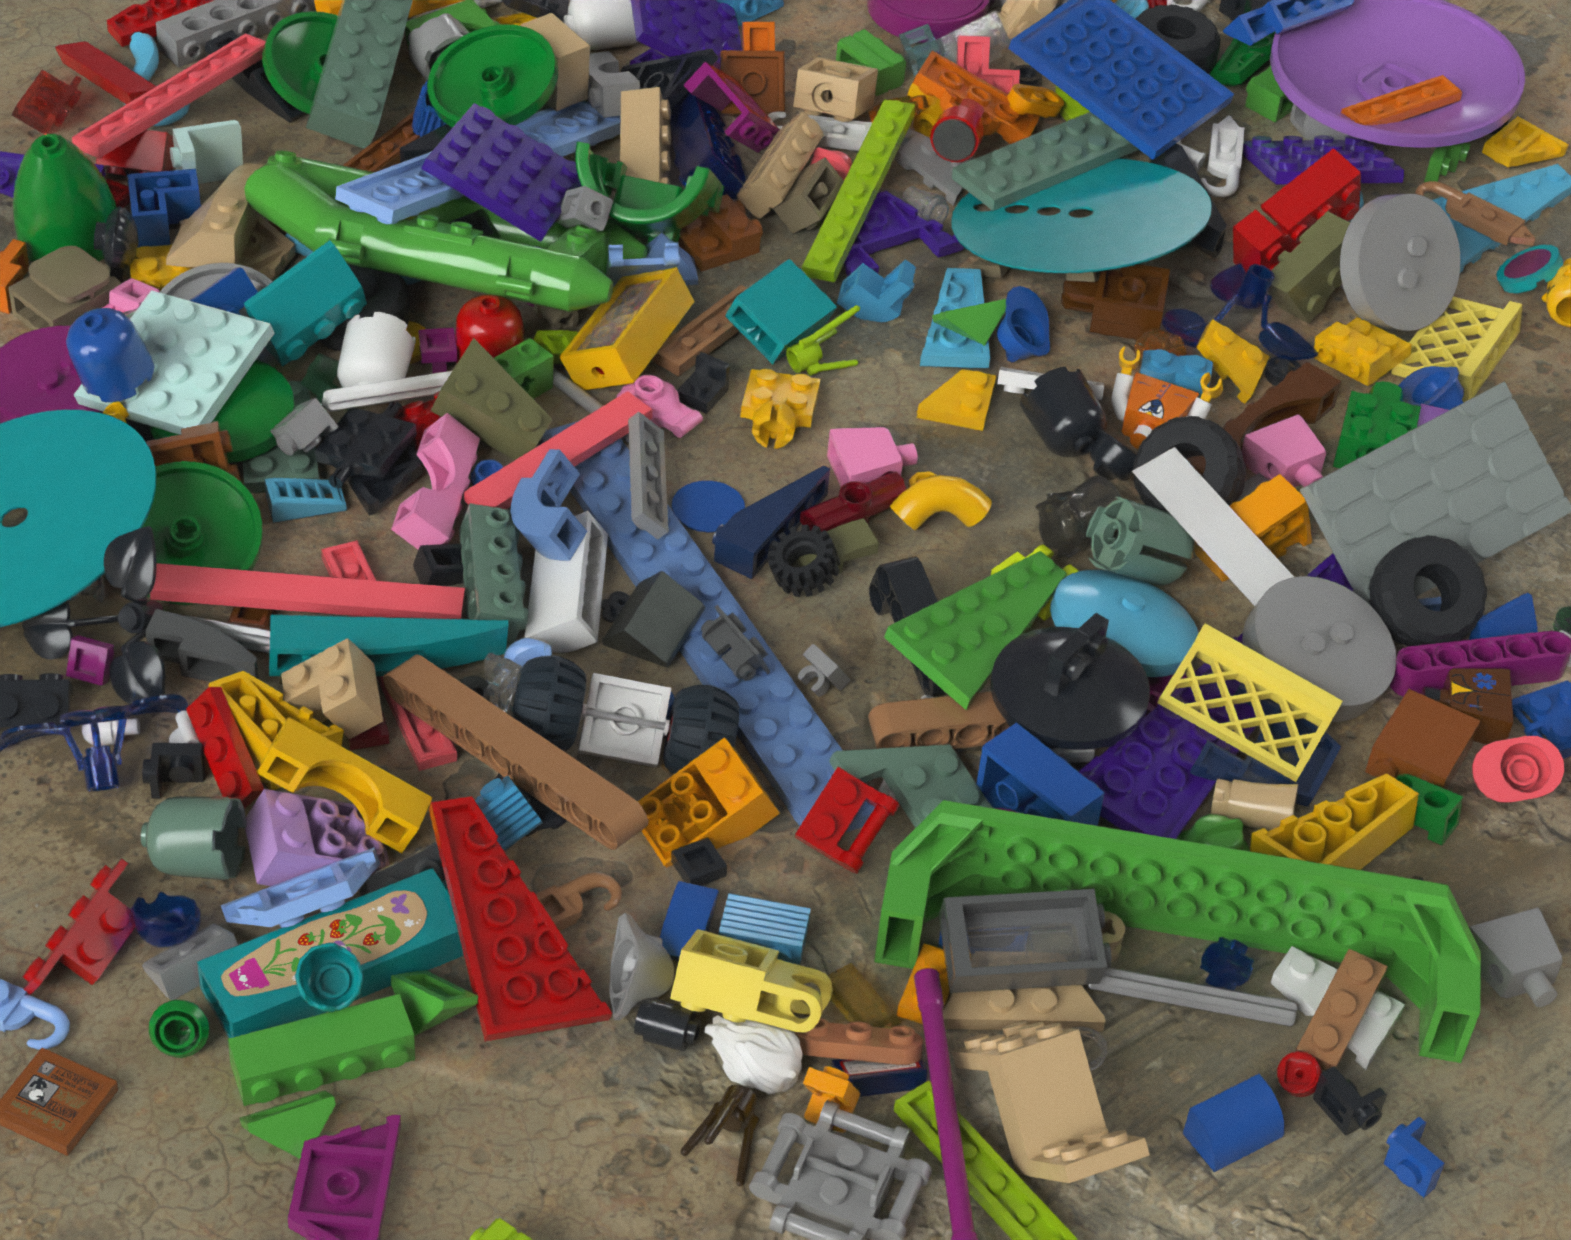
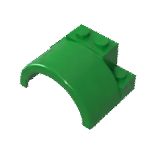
(648, 206)

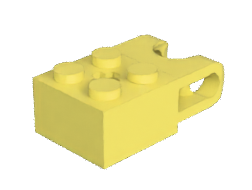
(748, 983)

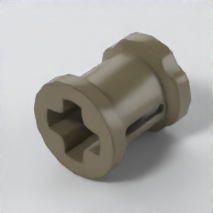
(557, 318)

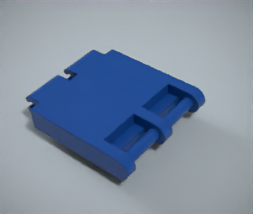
(1550, 715)

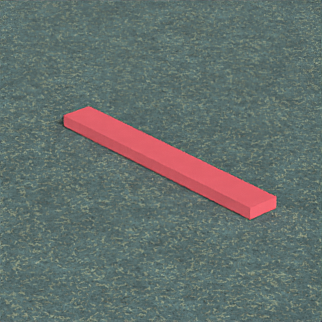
(169, 96)
(305, 593)
(425, 743)

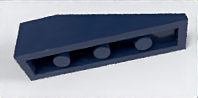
(749, 533)

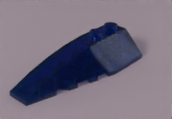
(702, 142)

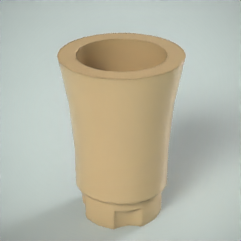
(1254, 803)

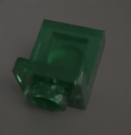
(321, 376)

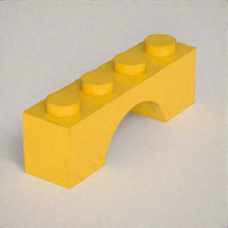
(387, 804)

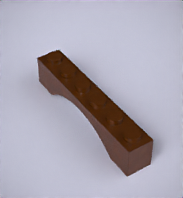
(1302, 392)

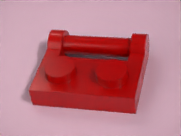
(835, 813)

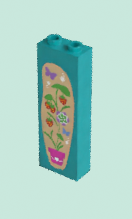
(388, 931)

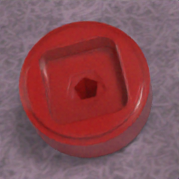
(1299, 1074)

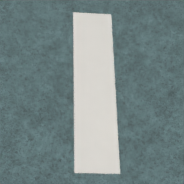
(1212, 524)

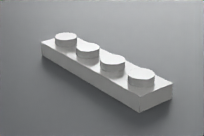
(647, 476)

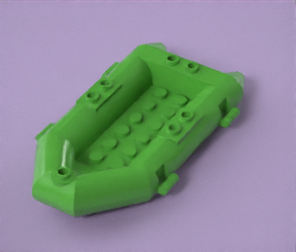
(557, 273)

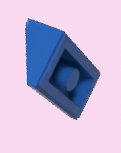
(1509, 619)

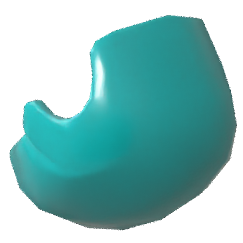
(329, 977)

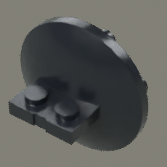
(1071, 686)

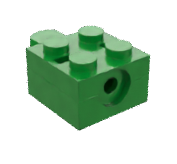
(1374, 421)

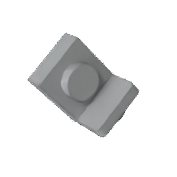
(584, 207)

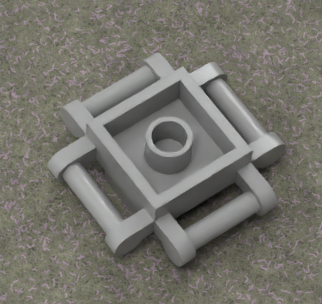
(838, 1181)

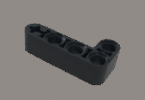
(903, 590)

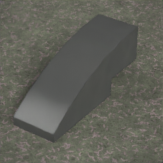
(198, 647)

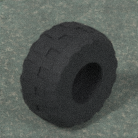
(1186, 32)
(383, 294)
(1196, 437)
(1455, 576)

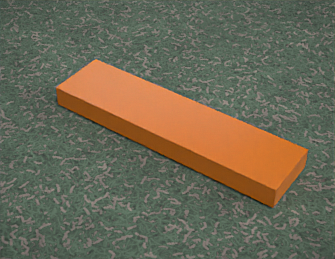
(1405, 102)

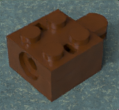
(1122, 301)

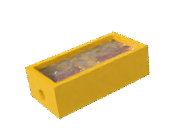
(627, 329)

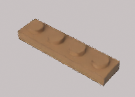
(698, 336)

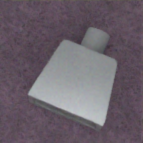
(1519, 956)

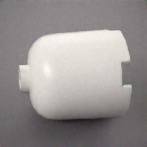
(602, 22)
(375, 350)

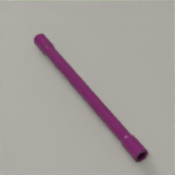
(931, 1008)

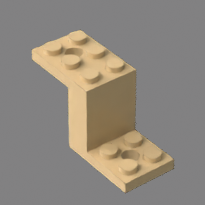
(1048, 1102)

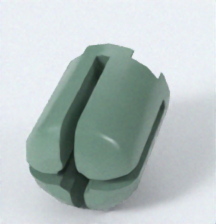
(1141, 543)

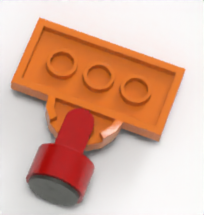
(969, 110)

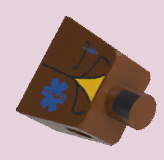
(1481, 695)

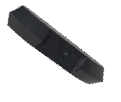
(1212, 236)

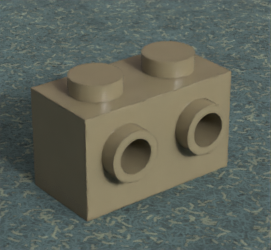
(810, 196)

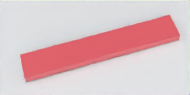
(575, 442)

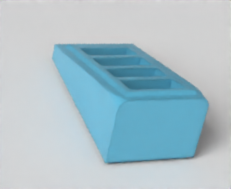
(292, 498)

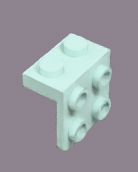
(209, 149)

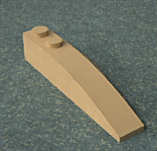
(219, 226)

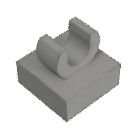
(824, 669)

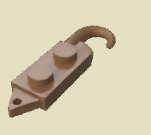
(1480, 215)

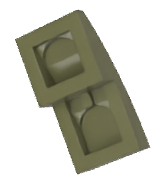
(851, 542)

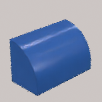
(1235, 1123)

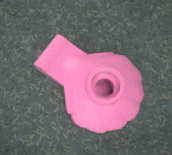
(665, 404)

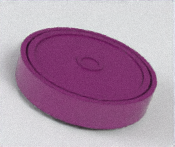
(940, 15)
(37, 374)

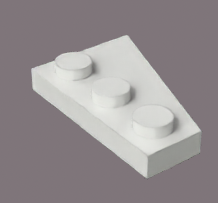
(1306, 982)

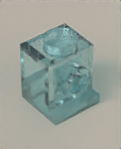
(917, 55)

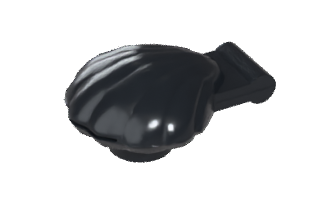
(117, 240)

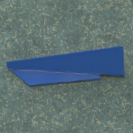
(1280, 17)

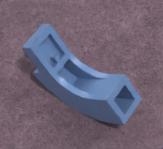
(538, 512)

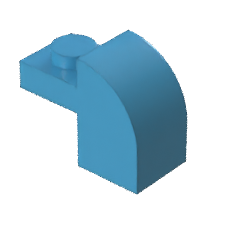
(877, 296)

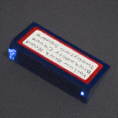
(882, 1078)

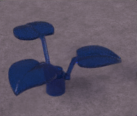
(1248, 291)
(99, 763)

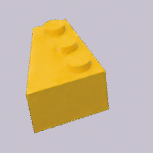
(261, 714)

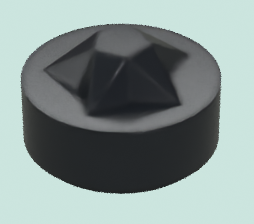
(1278, 368)

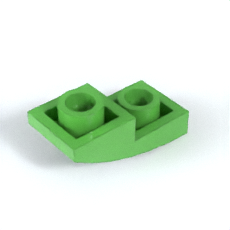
(1445, 160)

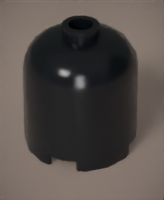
(1064, 412)

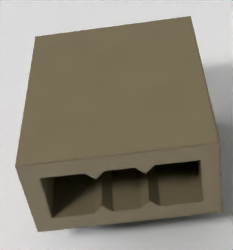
(61, 288)

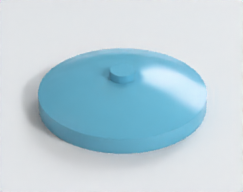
(1138, 615)

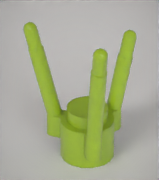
(807, 352)

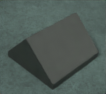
(655, 620)

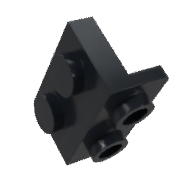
(33, 700)

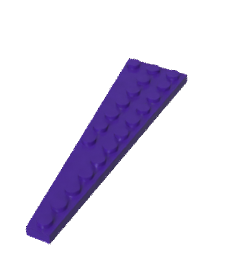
(1148, 771)

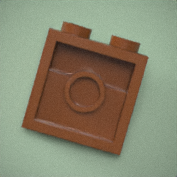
(721, 236)
(196, 444)

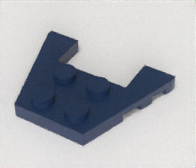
(1220, 764)

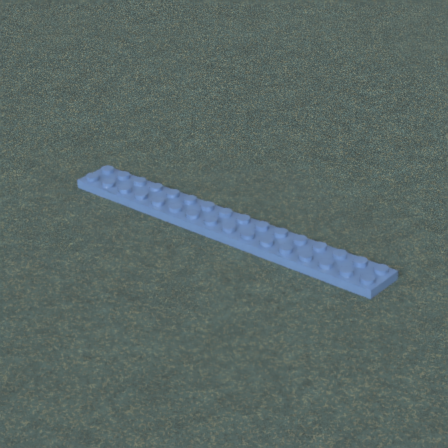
(773, 713)

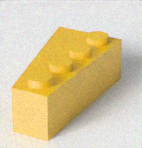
(1347, 830)

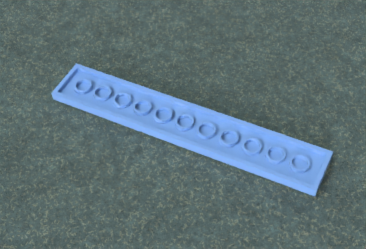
(408, 190)

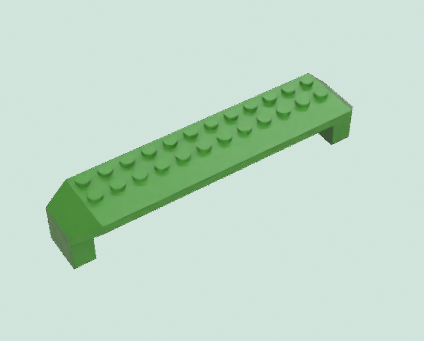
(1198, 895)

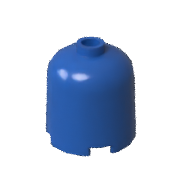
(108, 354)

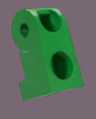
(1436, 808)

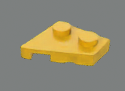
(1523, 144)

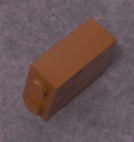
(1423, 741)

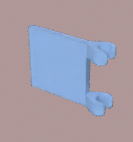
(619, 267)

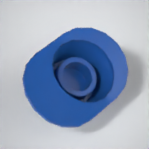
(1025, 325)
(1433, 387)

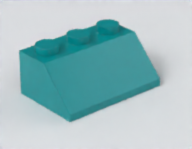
(307, 302)

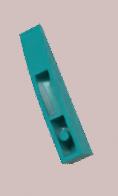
(385, 640)

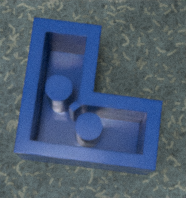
(162, 200)

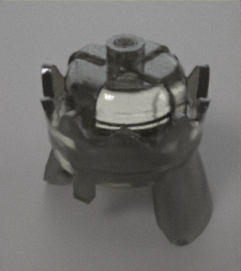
(1068, 513)

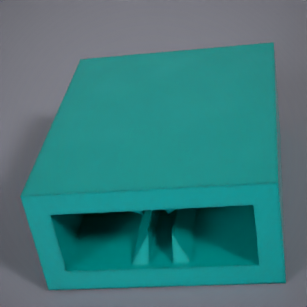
(780, 310)

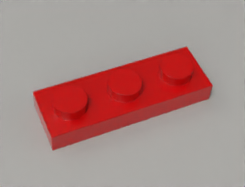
(224, 746)

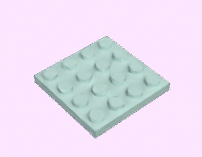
(196, 360)

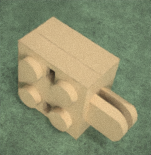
(835, 89)

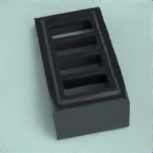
(432, 567)

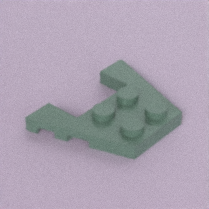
(916, 775)

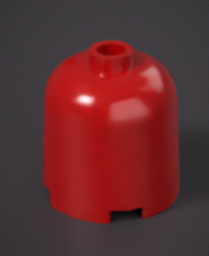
(492, 322)

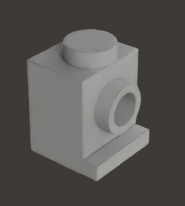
(303, 427)

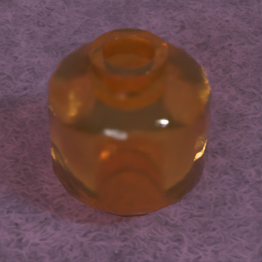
(1160, 339)

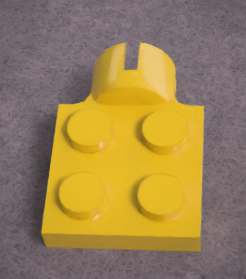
(779, 404)

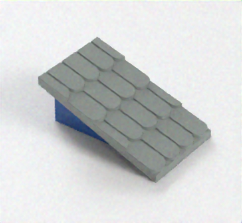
(1457, 477)

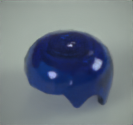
(166, 919)

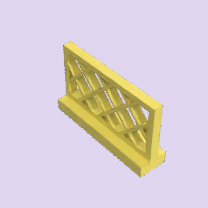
(1481, 352)
(1262, 681)

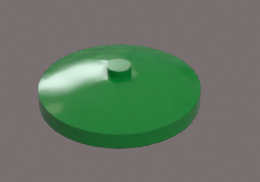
(296, 56)
(496, 68)
(251, 412)
(204, 519)

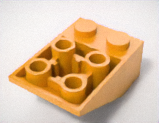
(706, 798)

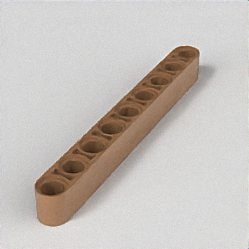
(516, 752)

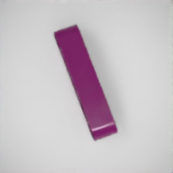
(1529, 656)

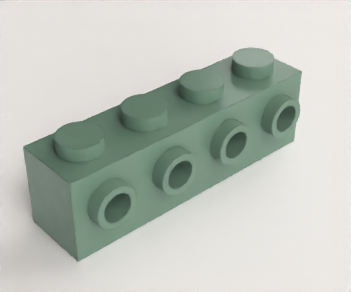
(492, 568)

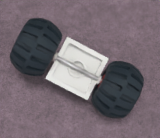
(622, 715)

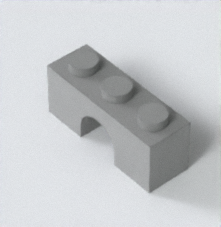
(607, 83)

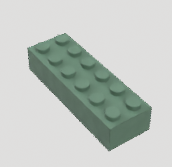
(358, 69)

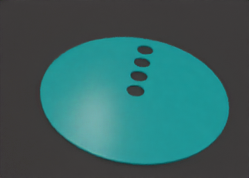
(1136, 217)
(82, 488)

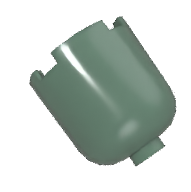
(196, 837)

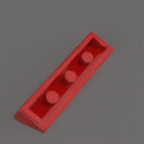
(103, 71)

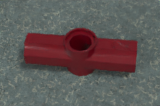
(855, 502)

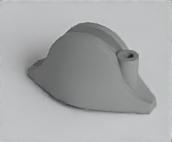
(638, 968)

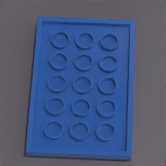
(1122, 73)

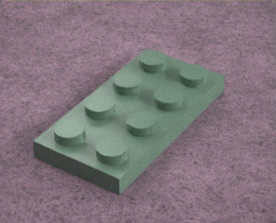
(276, 463)

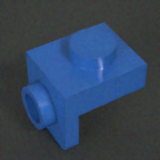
(1411, 1160)

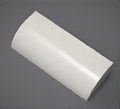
(569, 593)

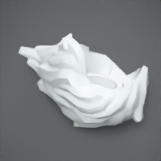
(757, 1054)

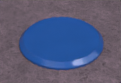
(706, 505)

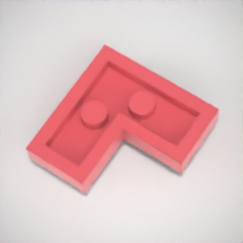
(974, 57)

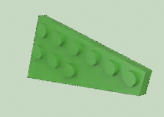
(966, 631)

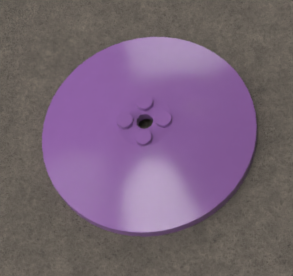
(1393, 46)

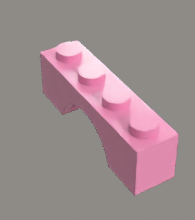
(448, 455)

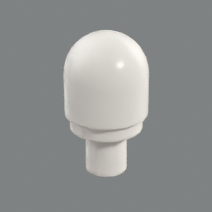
(109, 730)

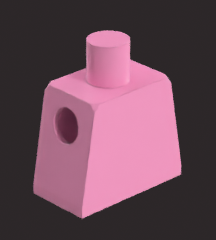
(1286, 450)
(867, 454)

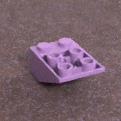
(303, 833)

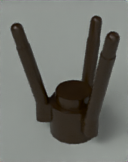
(731, 1114)

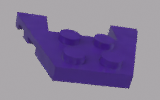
(892, 224)

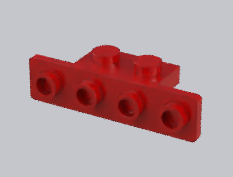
(92, 937)

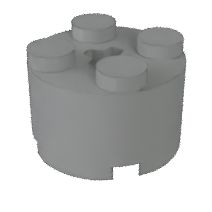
(432, 39)

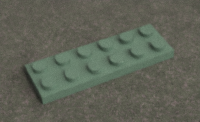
(1041, 161)

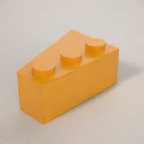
(1274, 515)

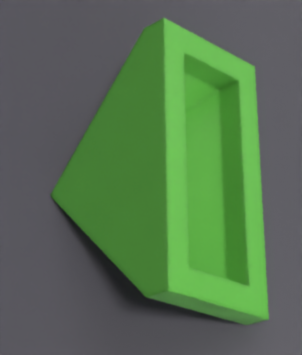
(974, 321)
(430, 998)
(291, 1122)

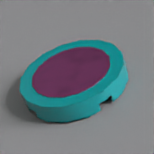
(1528, 267)

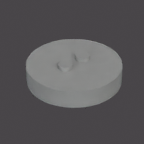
(1400, 262)
(1326, 639)

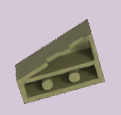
(1311, 270)
(492, 404)

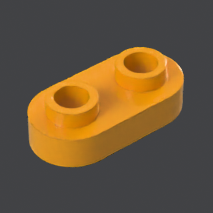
(1034, 100)

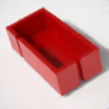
(1325, 186)

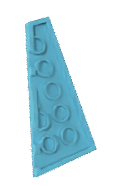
(1519, 195)

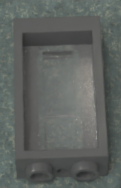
(1023, 940)

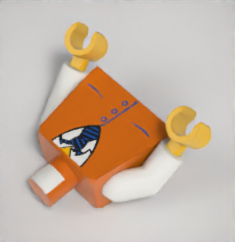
(1149, 402)

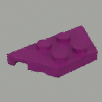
(345, 1183)

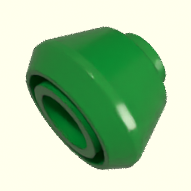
(179, 1028)

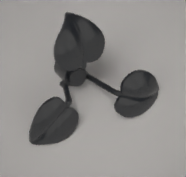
(129, 566)

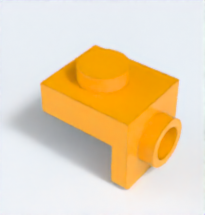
(832, 1086)

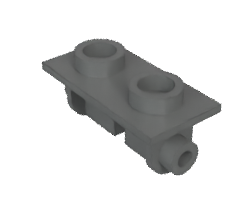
(745, 654)
(406, 867)

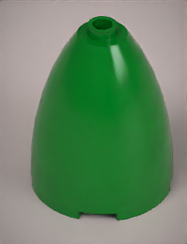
(59, 198)

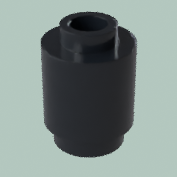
(667, 1024)

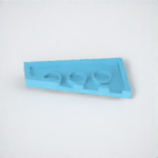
(945, 347)

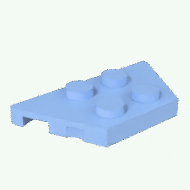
(311, 891)

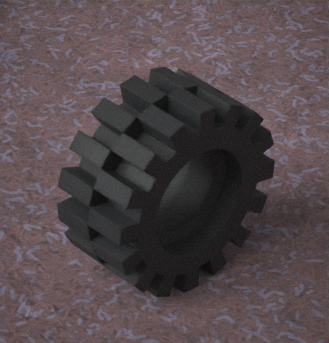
(809, 576)

